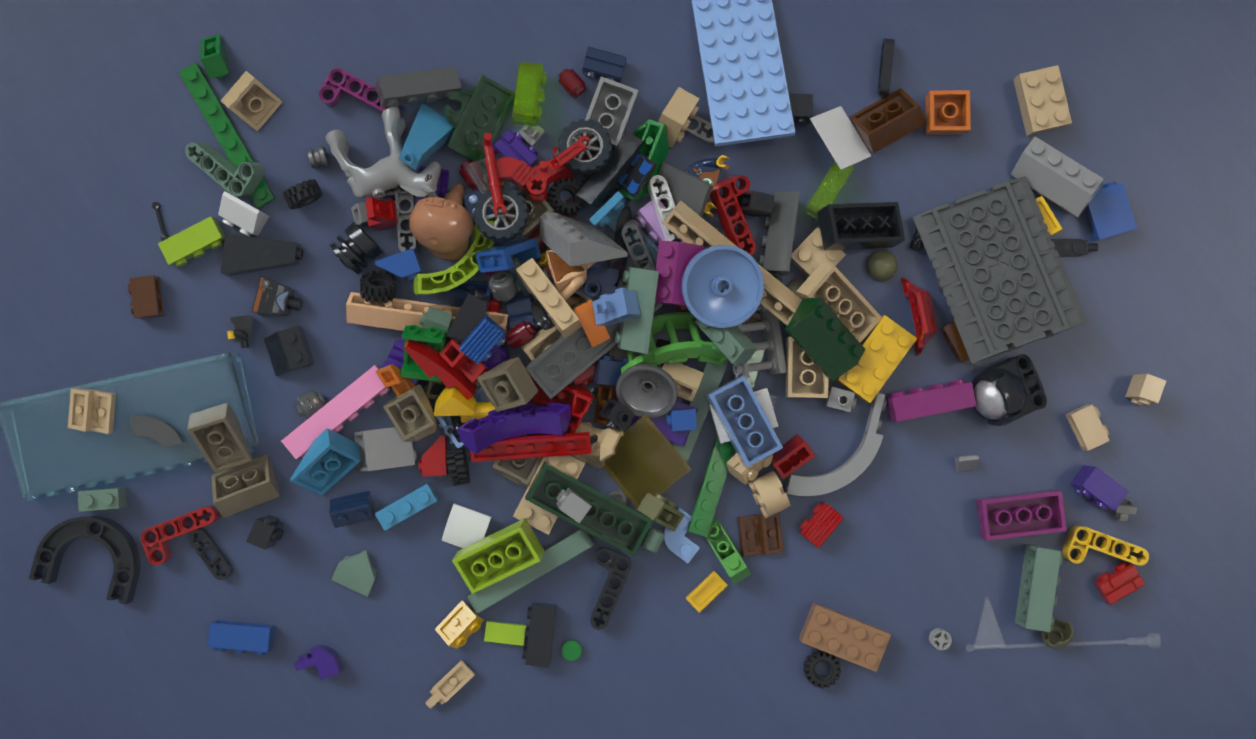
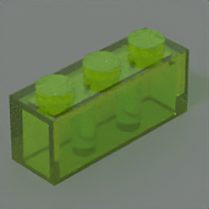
(529, 94)
(828, 188)

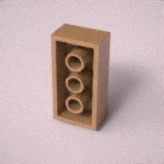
(844, 636)

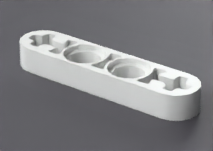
(662, 213)

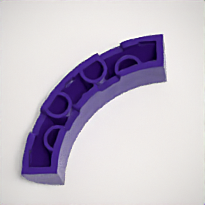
(514, 422)

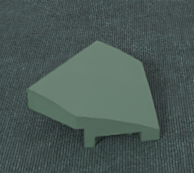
(356, 573)

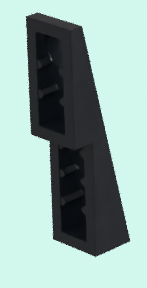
(621, 158)

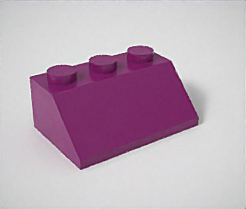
(671, 264)

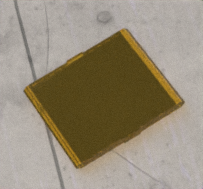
(644, 462)

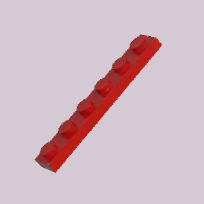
(536, 447)

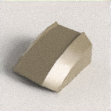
(412, 414)
(518, 470)

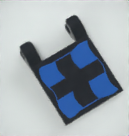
(637, 175)

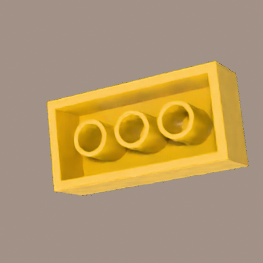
(883, 352)

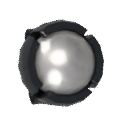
(1008, 391)

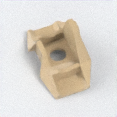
(603, 447)

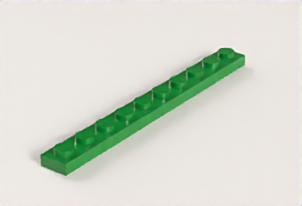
(716, 474)

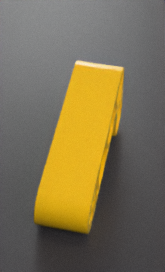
(1107, 546)

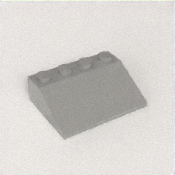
(577, 241)

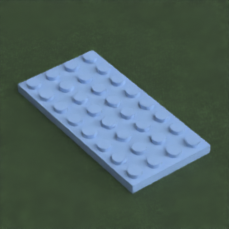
(742, 70)

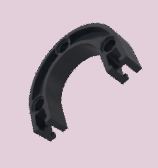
(112, 535)

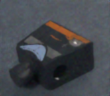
(275, 298)

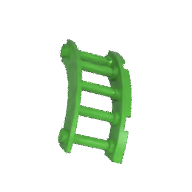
(677, 351)

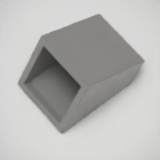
(383, 450)

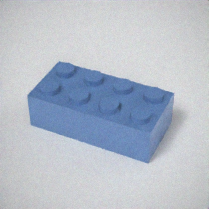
(744, 421)

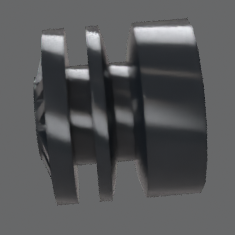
(355, 248)

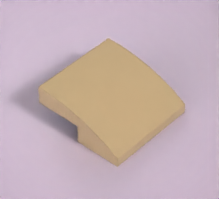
(91, 410)

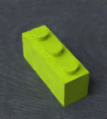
(192, 242)

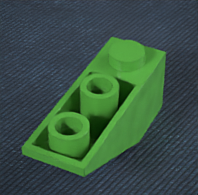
(727, 553)

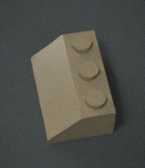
(244, 486)

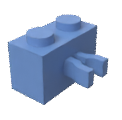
(616, 307)

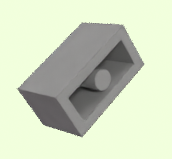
(573, 504)

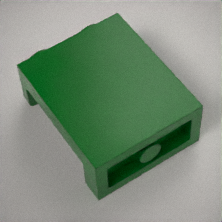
(431, 336)

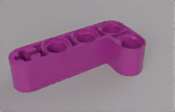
(346, 86)

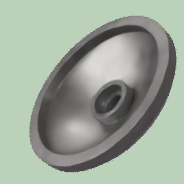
(646, 399)

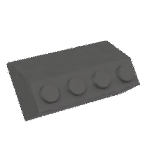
(780, 233)

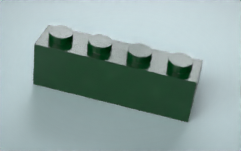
(824, 338)

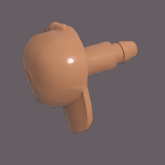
(443, 224)

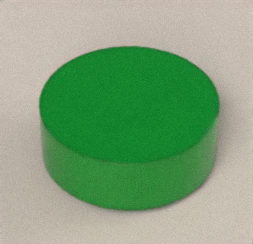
(571, 650)

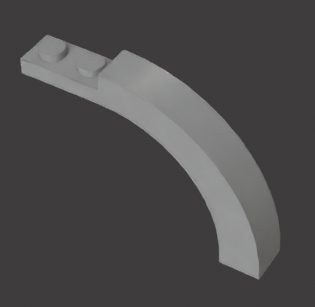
(852, 468)

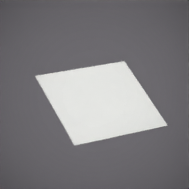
(840, 137)

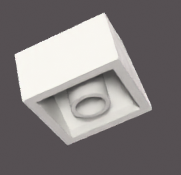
(241, 214)

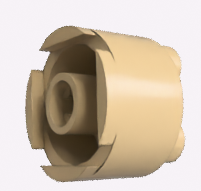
(769, 494)

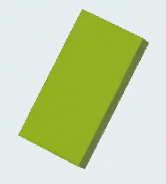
(505, 633)

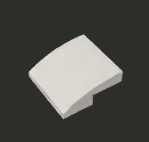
(465, 526)

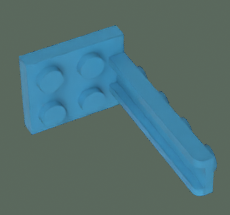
(609, 215)

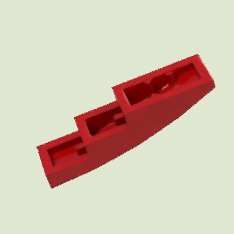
(433, 364)

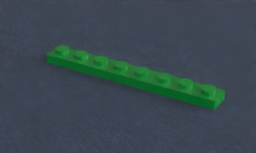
(222, 127)

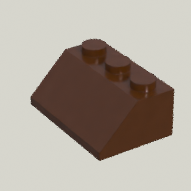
(888, 120)

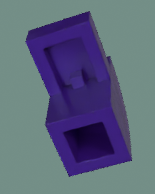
(324, 658)

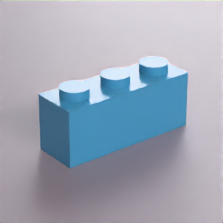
(407, 506)

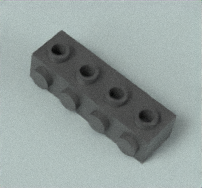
(417, 87)

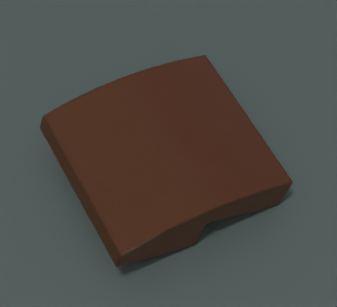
(760, 534)

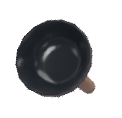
(541, 316)

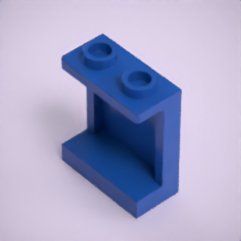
(1110, 212)
(499, 256)

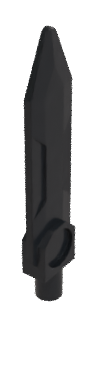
(1073, 247)
(620, 263)

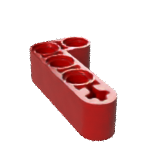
(743, 238)
(181, 528)

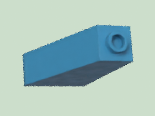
(426, 136)

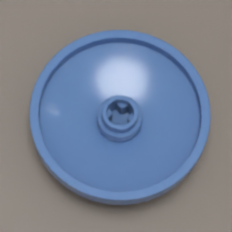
(722, 286)

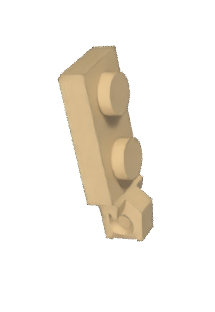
(450, 684)

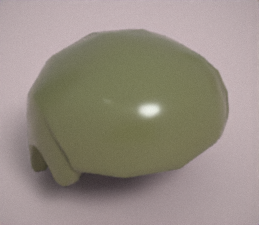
(882, 265)
(1059, 635)

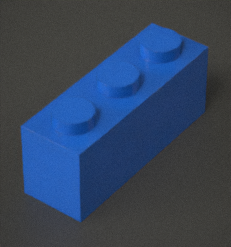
(241, 637)

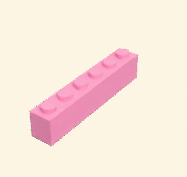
(336, 412)

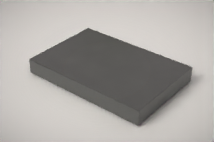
(685, 187)

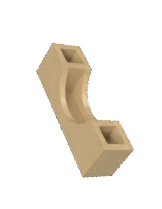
(548, 296)

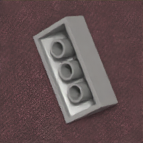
(1057, 177)

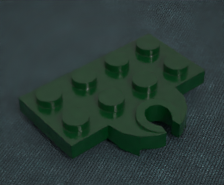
(478, 114)

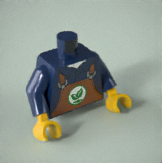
(708, 171)

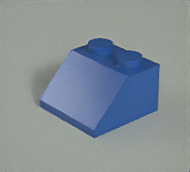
(403, 264)

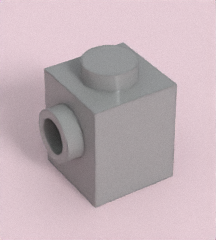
(840, 399)

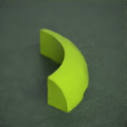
(457, 274)

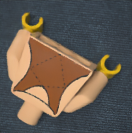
(565, 277)

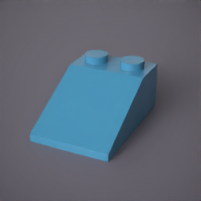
(326, 462)

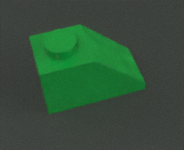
(214, 57)

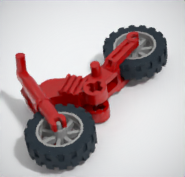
(538, 177)

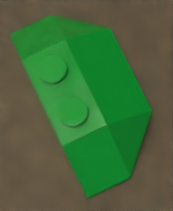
(655, 148)

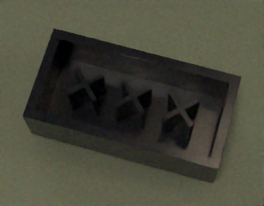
(861, 226)

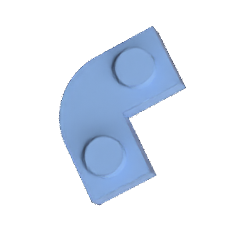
(678, 542)

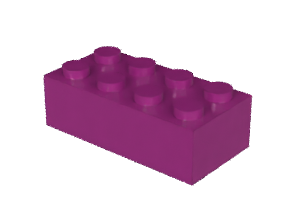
(930, 402)
(1021, 514)

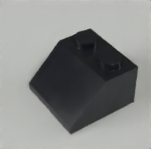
(288, 350)

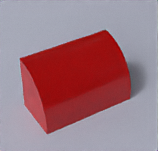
(791, 456)

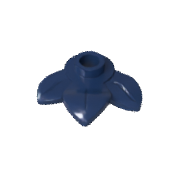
(603, 279)

